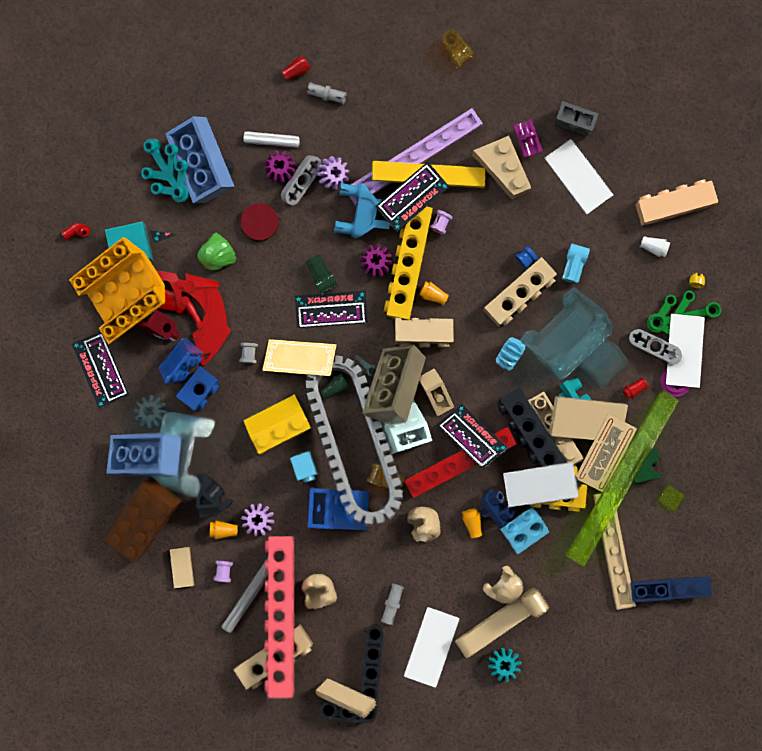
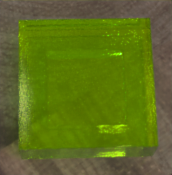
(670, 498)

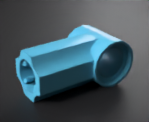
(575, 259)

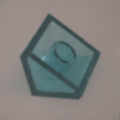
(604, 363)

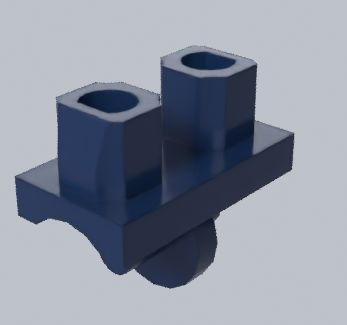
(494, 509)

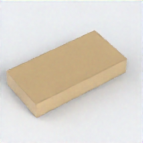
(182, 567)

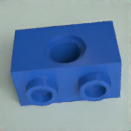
(188, 395)

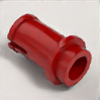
(635, 388)

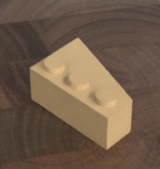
(424, 332)

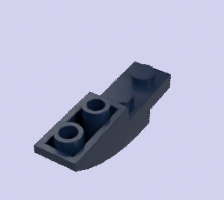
(671, 589)

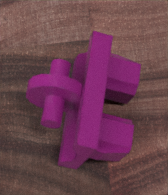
(527, 138)

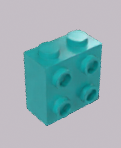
(134, 233)

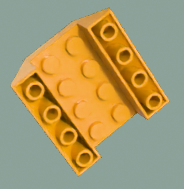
(121, 287)

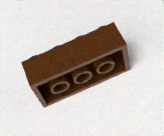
(142, 519)

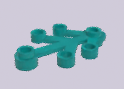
(153, 147)

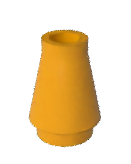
(433, 293)
(473, 522)
(222, 530)

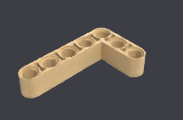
(504, 619)

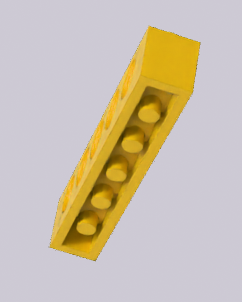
(403, 310)

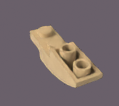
(544, 410)

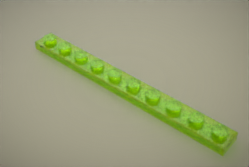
(622, 478)

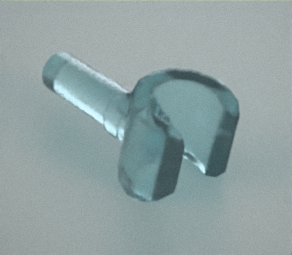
(365, 364)

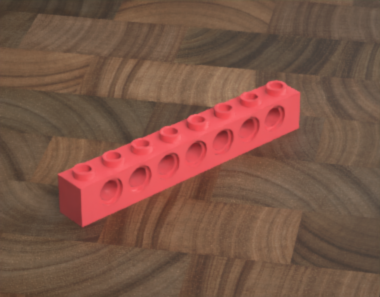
(285, 688)

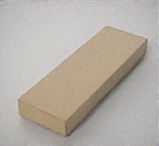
(345, 697)

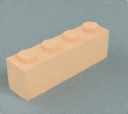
(677, 202)

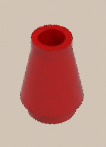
(296, 68)

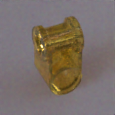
(459, 51)
(381, 481)

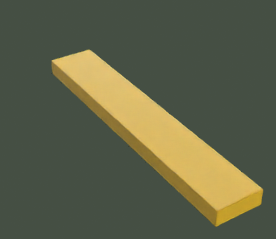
(453, 175)

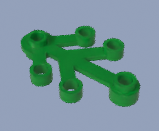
(664, 321)

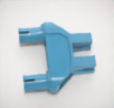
(365, 212)

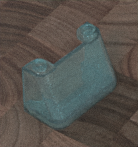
(569, 335)
(187, 428)

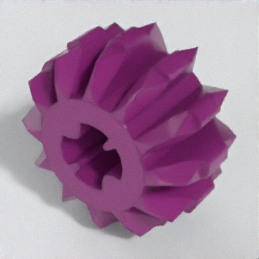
(281, 160)
(382, 263)

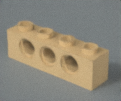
(538, 269)
(246, 672)

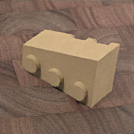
(504, 166)

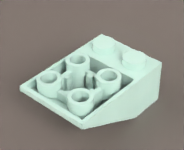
(408, 434)

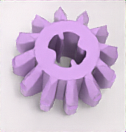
(332, 165)
(261, 525)

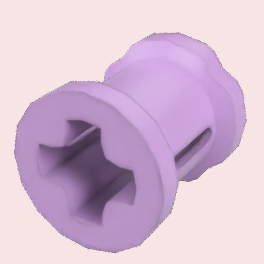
(441, 222)
(223, 571)

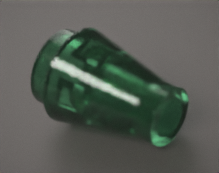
(335, 386)

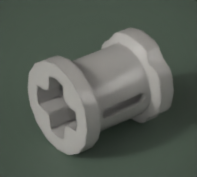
(248, 353)

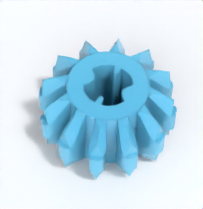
(510, 353)

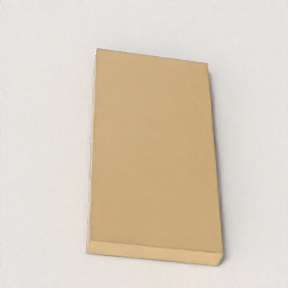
(582, 417)

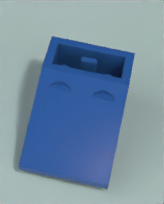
(180, 361)
(328, 513)

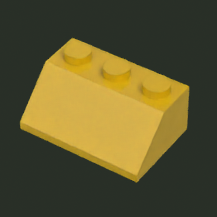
(277, 424)

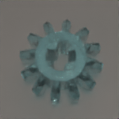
(150, 419)

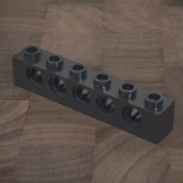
(517, 400)

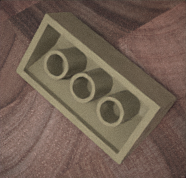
(394, 384)

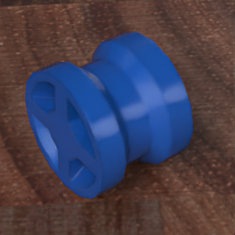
(526, 258)

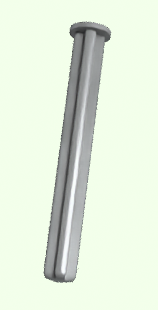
(248, 596)

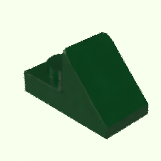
(645, 472)

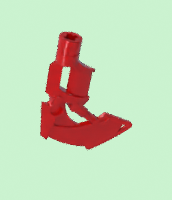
(213, 329)

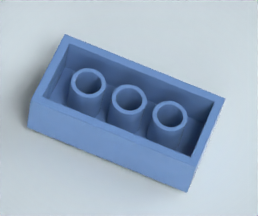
(206, 170)
(143, 455)

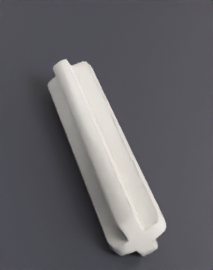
(271, 139)

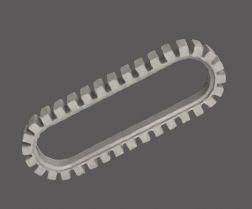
(378, 438)

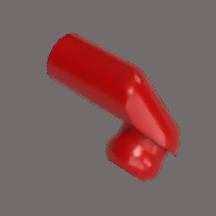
(76, 229)

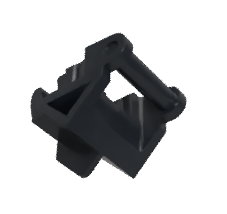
(209, 497)

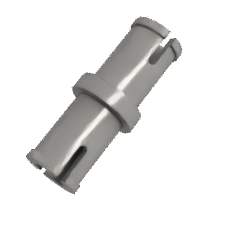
(326, 93)
(392, 604)

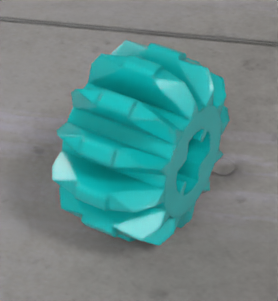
(502, 671)

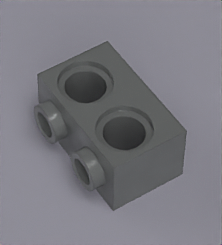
(576, 119)

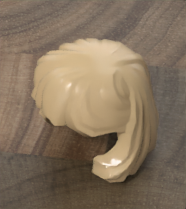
(425, 524)
(507, 589)
(318, 591)

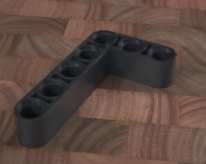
(367, 682)

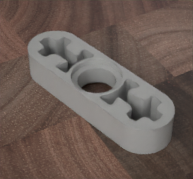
(297, 194)
(671, 348)

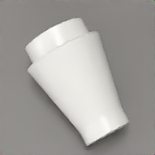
(656, 246)

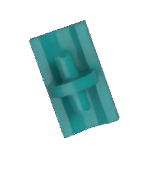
(569, 389)

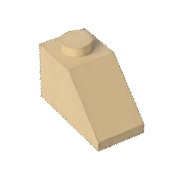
(436, 392)

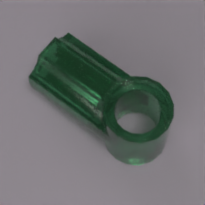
(323, 278)

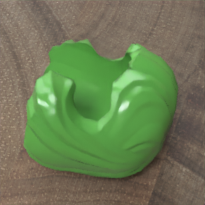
(216, 253)

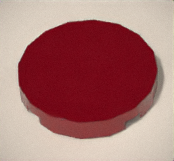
(259, 221)

